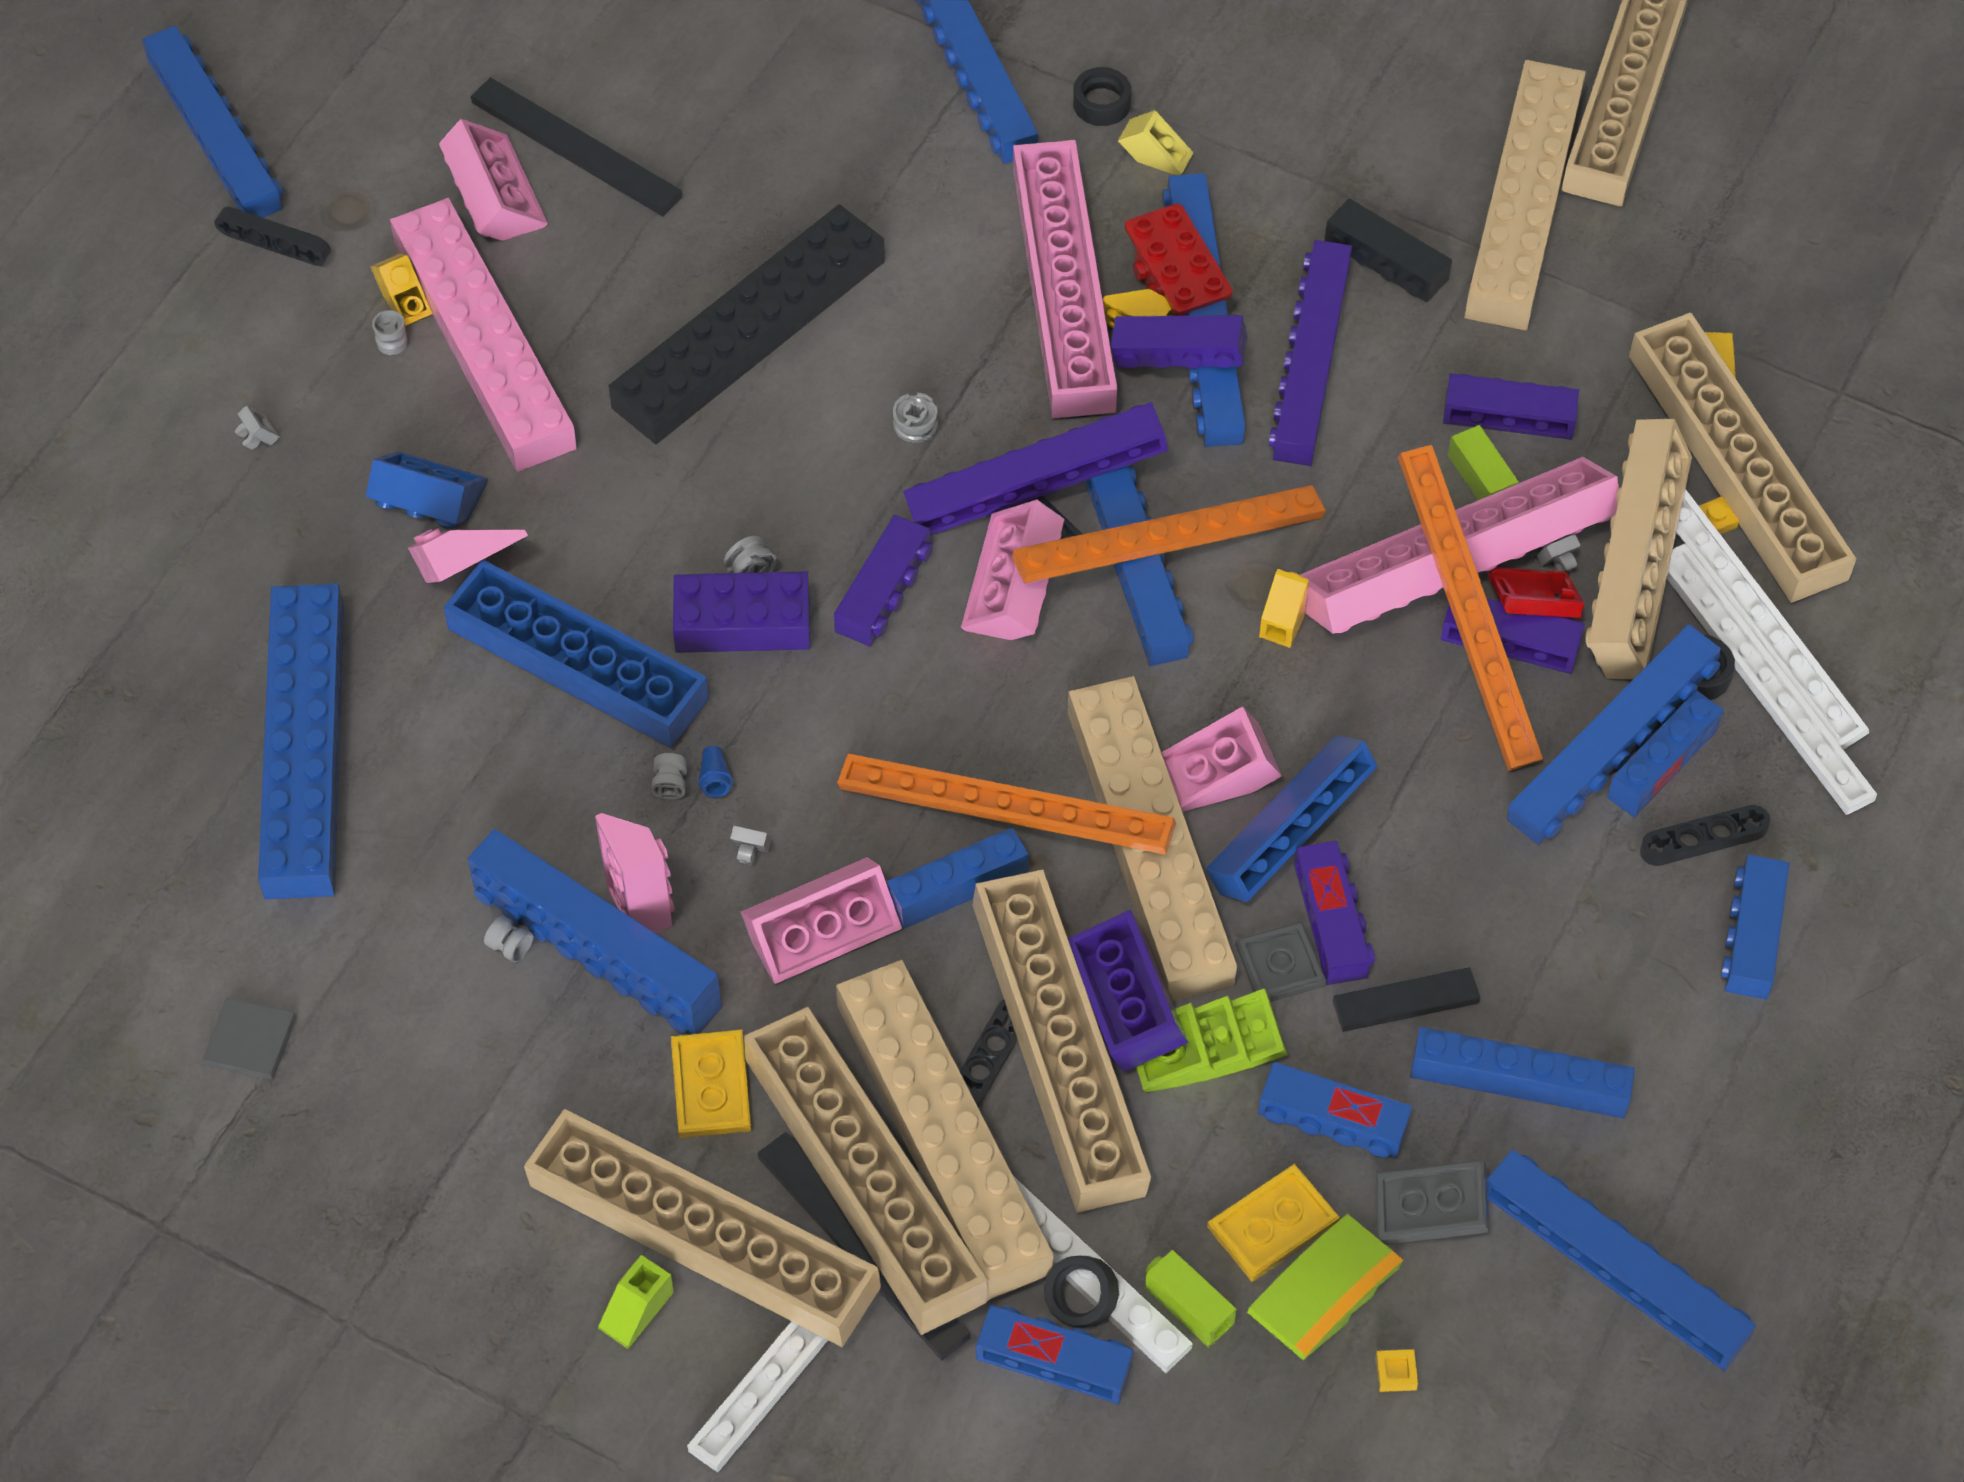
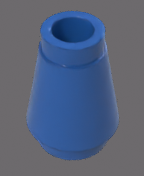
(714, 773)

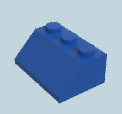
(424, 488)

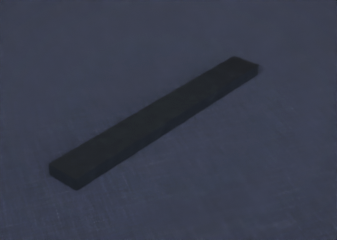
(576, 146)
(799, 1177)

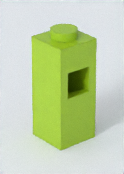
(1480, 463)
(1189, 1297)

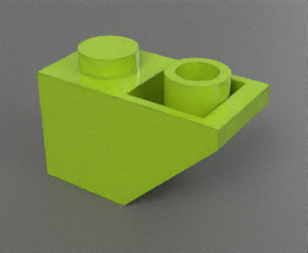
(636, 1301)

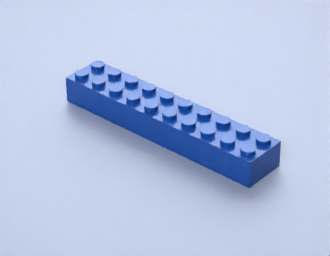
(301, 742)

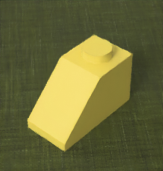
(1155, 143)

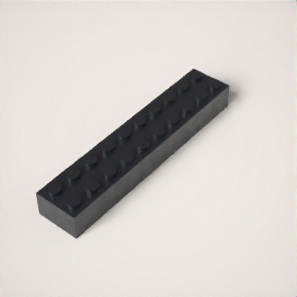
(746, 324)

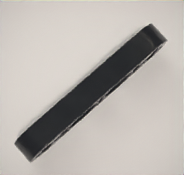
(272, 236)
(1702, 830)
(986, 1057)

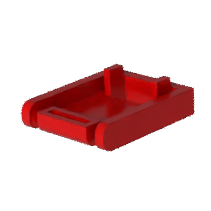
(1534, 590)

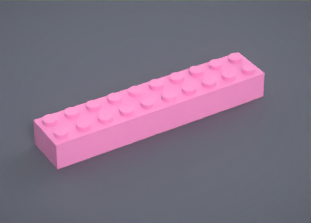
(1064, 280)
(484, 336)
(1495, 530)

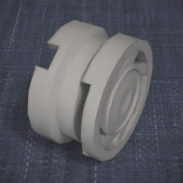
(915, 417)
(750, 557)

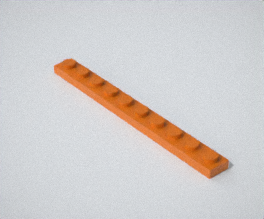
(1167, 534)
(1470, 608)
(1007, 803)

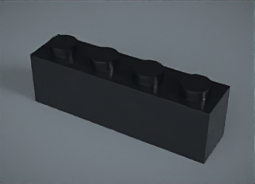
(1389, 250)

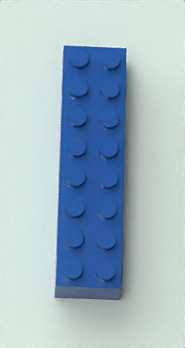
(577, 653)
(595, 934)

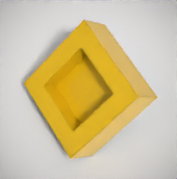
(1720, 515)
(1396, 1370)

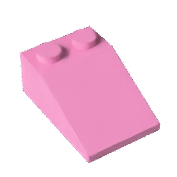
(451, 551)
(1221, 762)

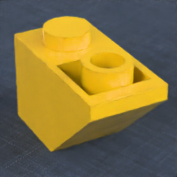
(401, 288)
(1135, 304)
(1284, 608)

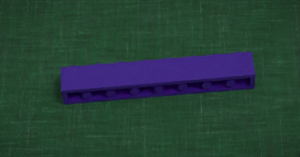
(1312, 353)
(1037, 469)

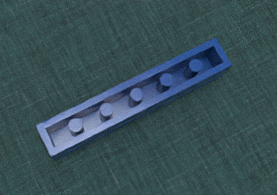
(1291, 818)
(1522, 1072)

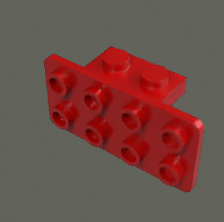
(1176, 260)

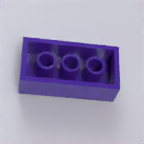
(741, 612)
(1127, 991)

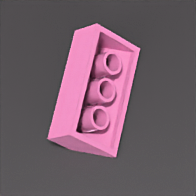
(491, 181)
(999, 598)
(636, 871)
(822, 919)

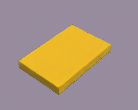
(710, 1083)
(1273, 1222)

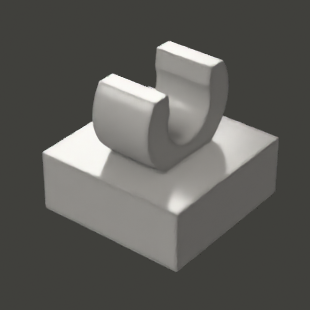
(257, 426)
(1560, 553)
(749, 843)

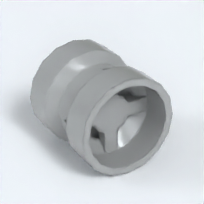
(390, 332)
(669, 780)
(509, 939)

